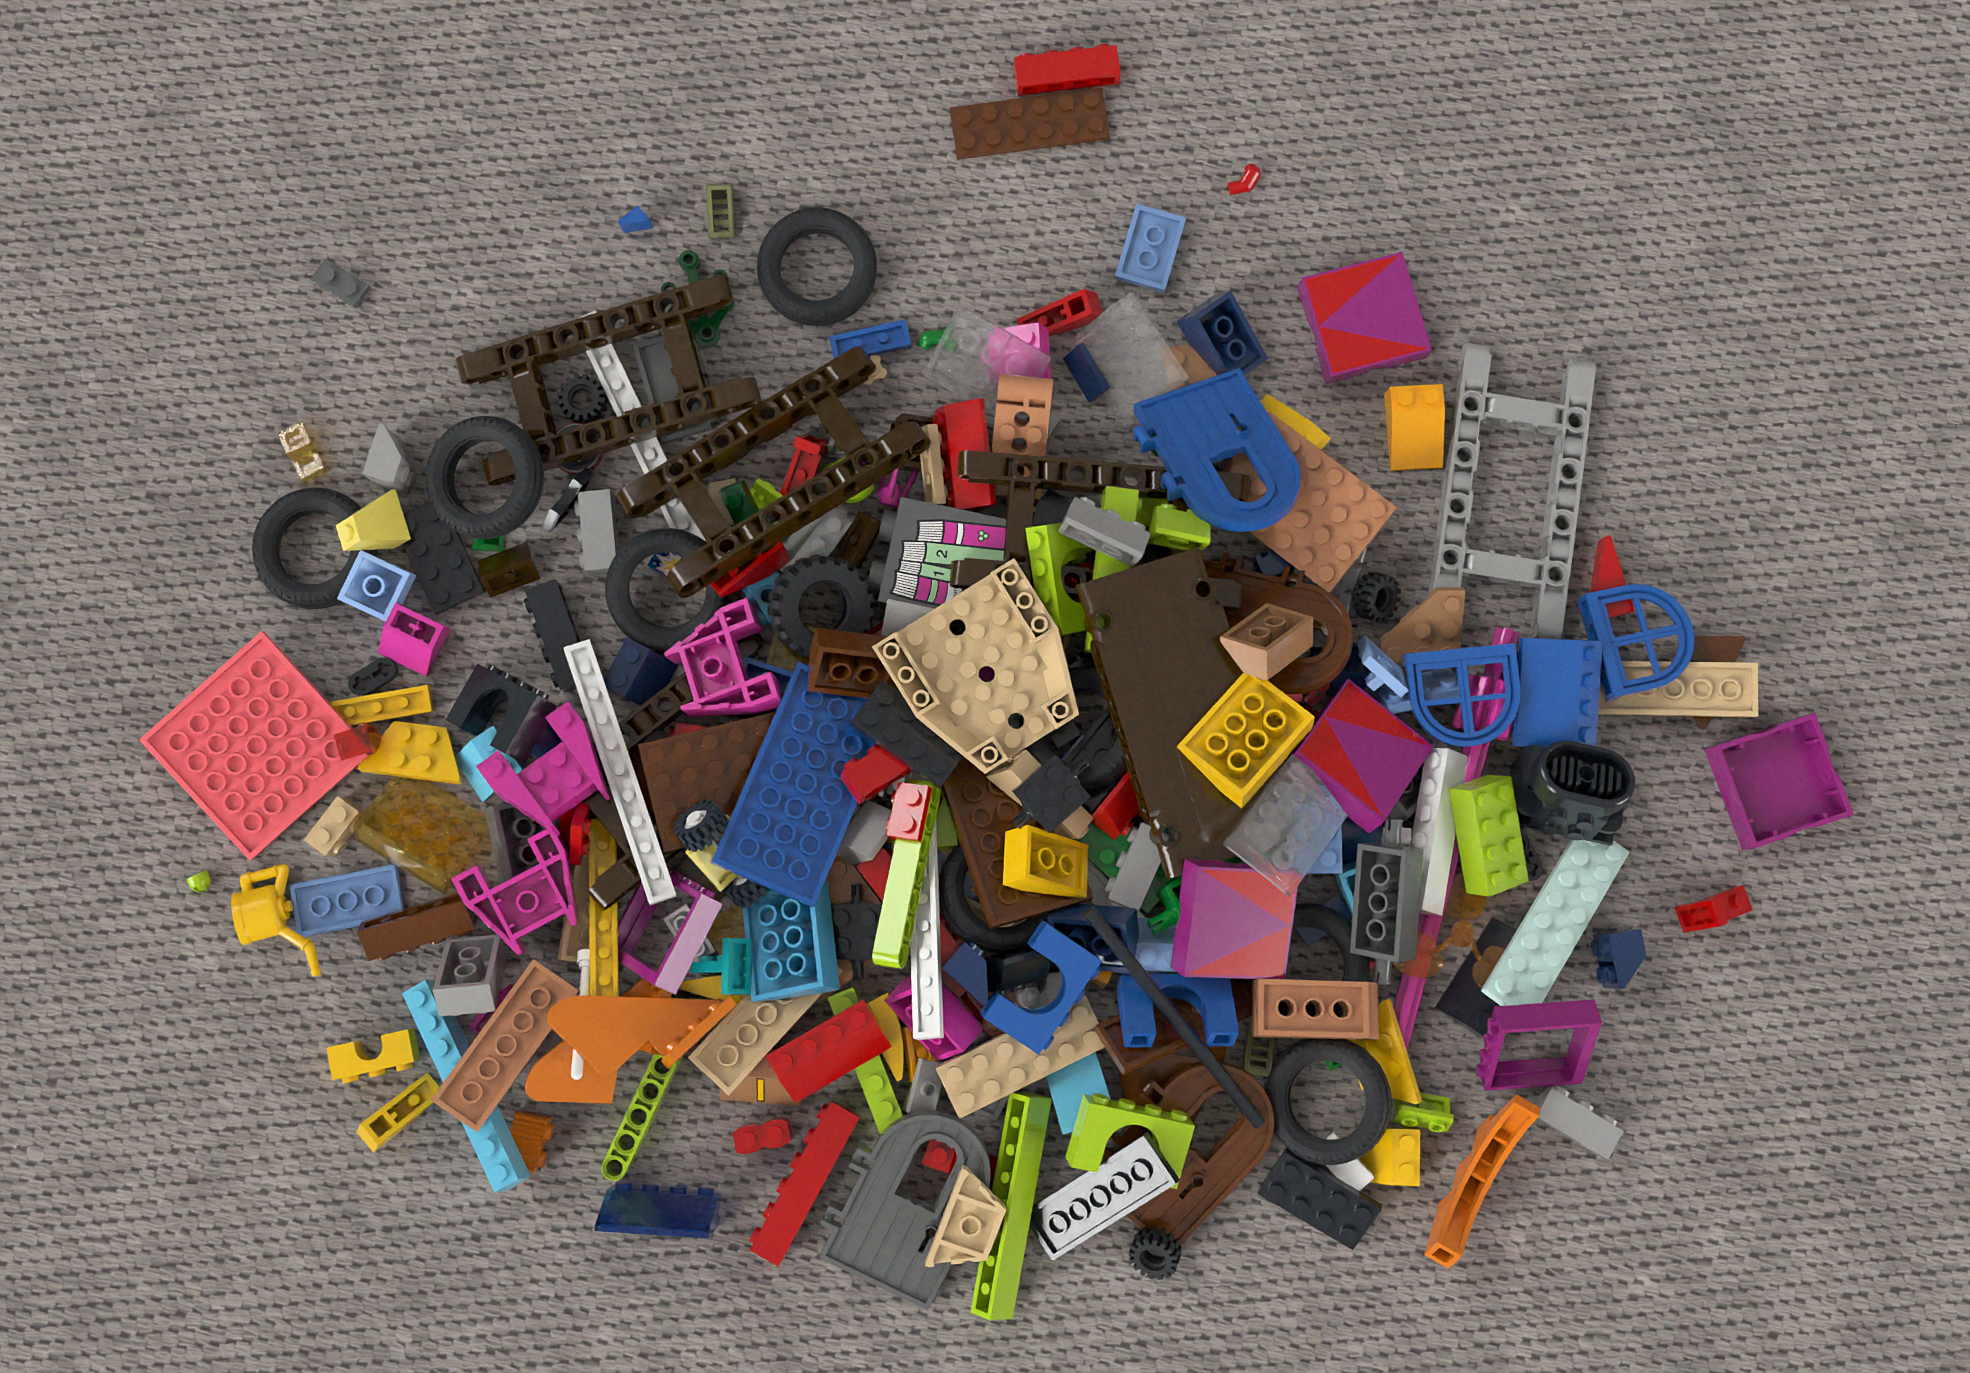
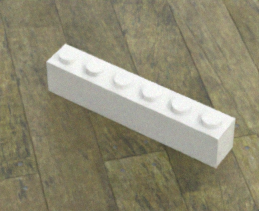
(1435, 824)

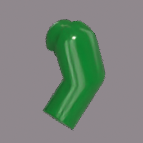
(930, 338)

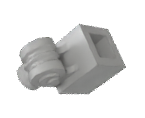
(1044, 995)

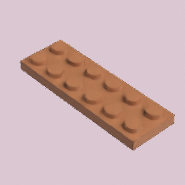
(503, 1047)

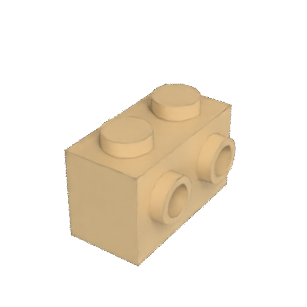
(334, 827)

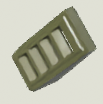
(720, 189)
(1247, 1056)

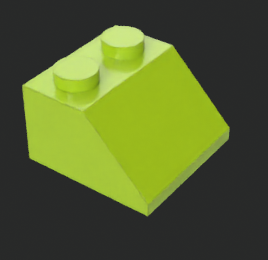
(1178, 529)

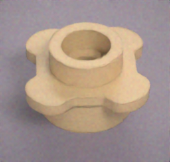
(879, 372)

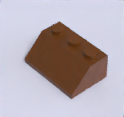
(845, 663)

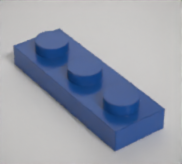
(873, 339)

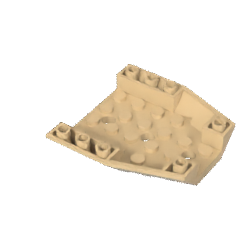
(1003, 631)

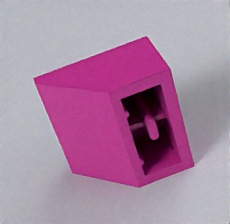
(412, 639)

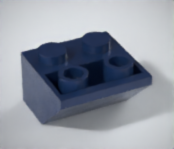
(1618, 956)

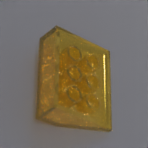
(422, 830)

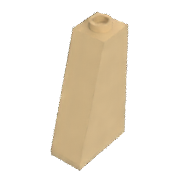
(1018, 768)

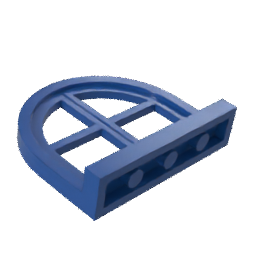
(1599, 629)
(1461, 659)

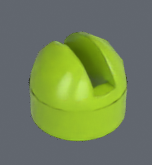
(199, 881)

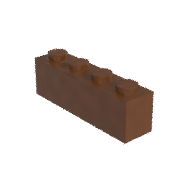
(416, 926)

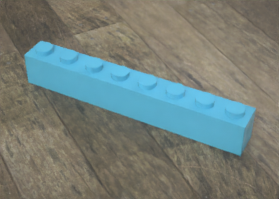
(446, 1046)

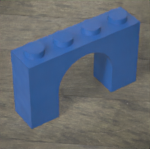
(1208, 995)
(1036, 1026)

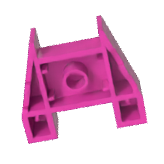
(717, 668)
(554, 780)
(527, 898)

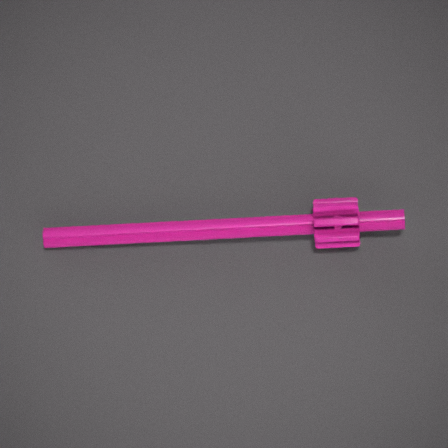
(1484, 713)

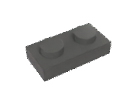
(340, 283)

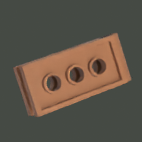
(1021, 395)
(1356, 1000)

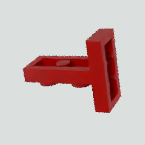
(804, 462)
(1713, 910)

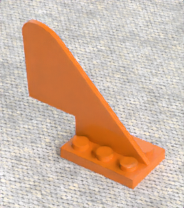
(614, 1028)
(551, 1075)

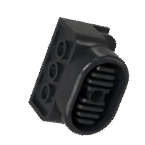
(1572, 790)

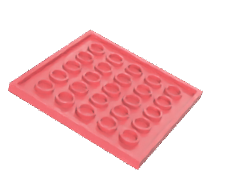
(253, 745)

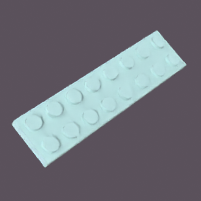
(1554, 923)

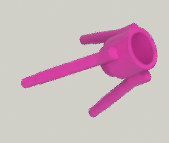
(891, 493)

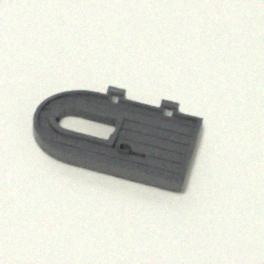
(888, 1225)

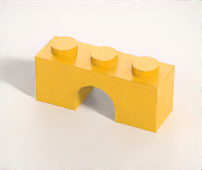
(349, 1060)

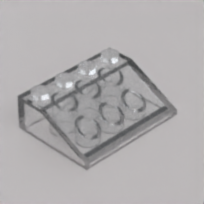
(976, 353)
(1130, 357)
(1287, 825)

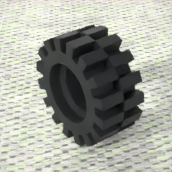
(578, 384)
(1366, 593)
(1154, 1264)

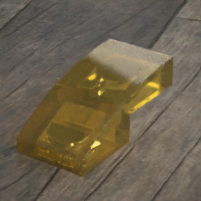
(302, 452)

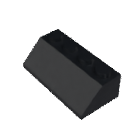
(1463, 997)

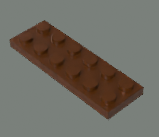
(1029, 123)
(1167, 1038)

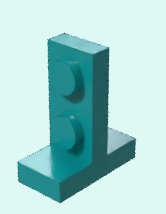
(732, 964)

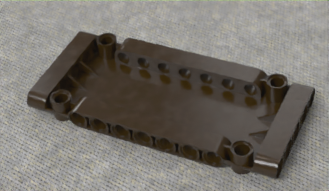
(1160, 678)

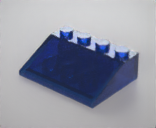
(659, 1211)

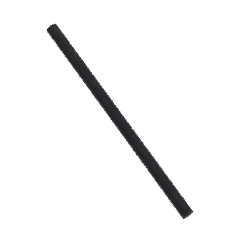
(1174, 1017)

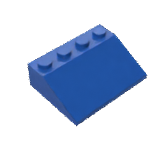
(1557, 691)

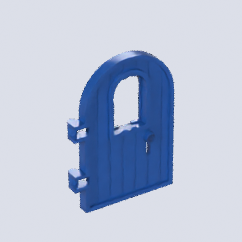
(1197, 430)

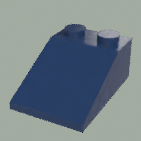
(1222, 335)

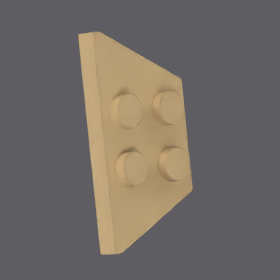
(967, 1223)

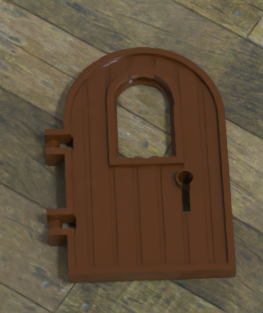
(1327, 612)
(1220, 1168)

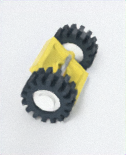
(700, 833)

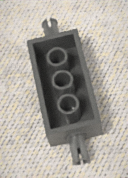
(1386, 901)

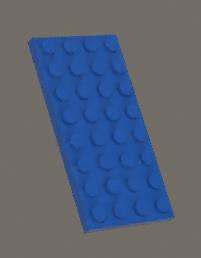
(794, 795)

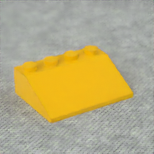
(1246, 737)

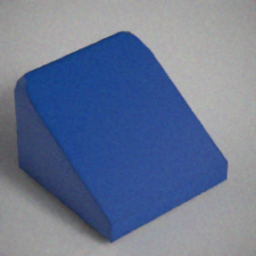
(635, 221)

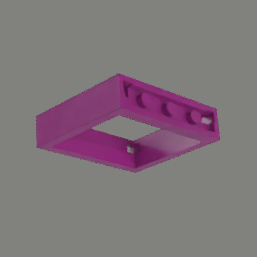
(686, 943)
(1567, 1070)

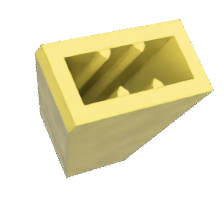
(375, 525)

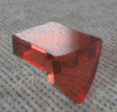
(358, 741)

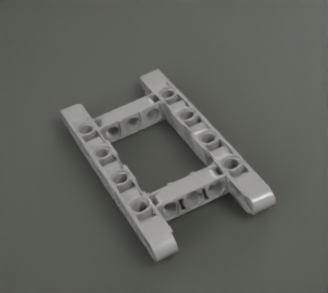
(1562, 495)

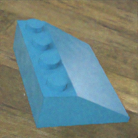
(791, 947)

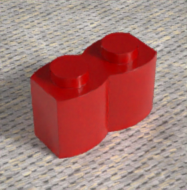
(754, 1136)

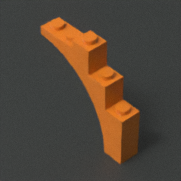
(1474, 1177)

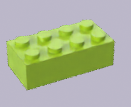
(1488, 835)

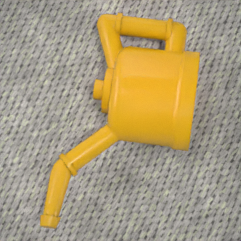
(265, 912)

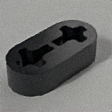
(369, 672)

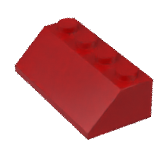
(963, 429)
(1117, 810)
(828, 1051)

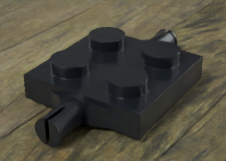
(1051, 793)
(855, 929)

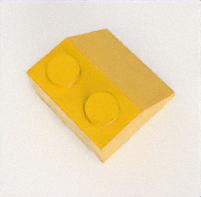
(1395, 1157)

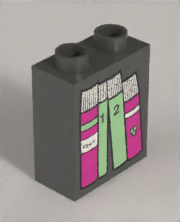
(922, 547)

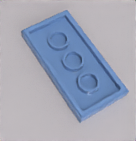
(345, 899)

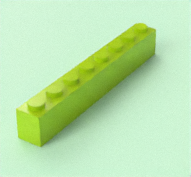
(1015, 1187)

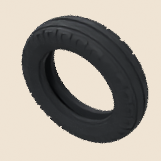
(807, 222)
(442, 468)
(268, 540)
(618, 588)
(1101, 770)
(966, 923)
(1339, 928)
(1376, 1092)

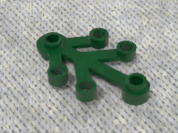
(704, 323)

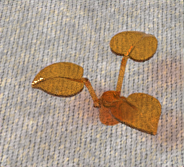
(1429, 961)

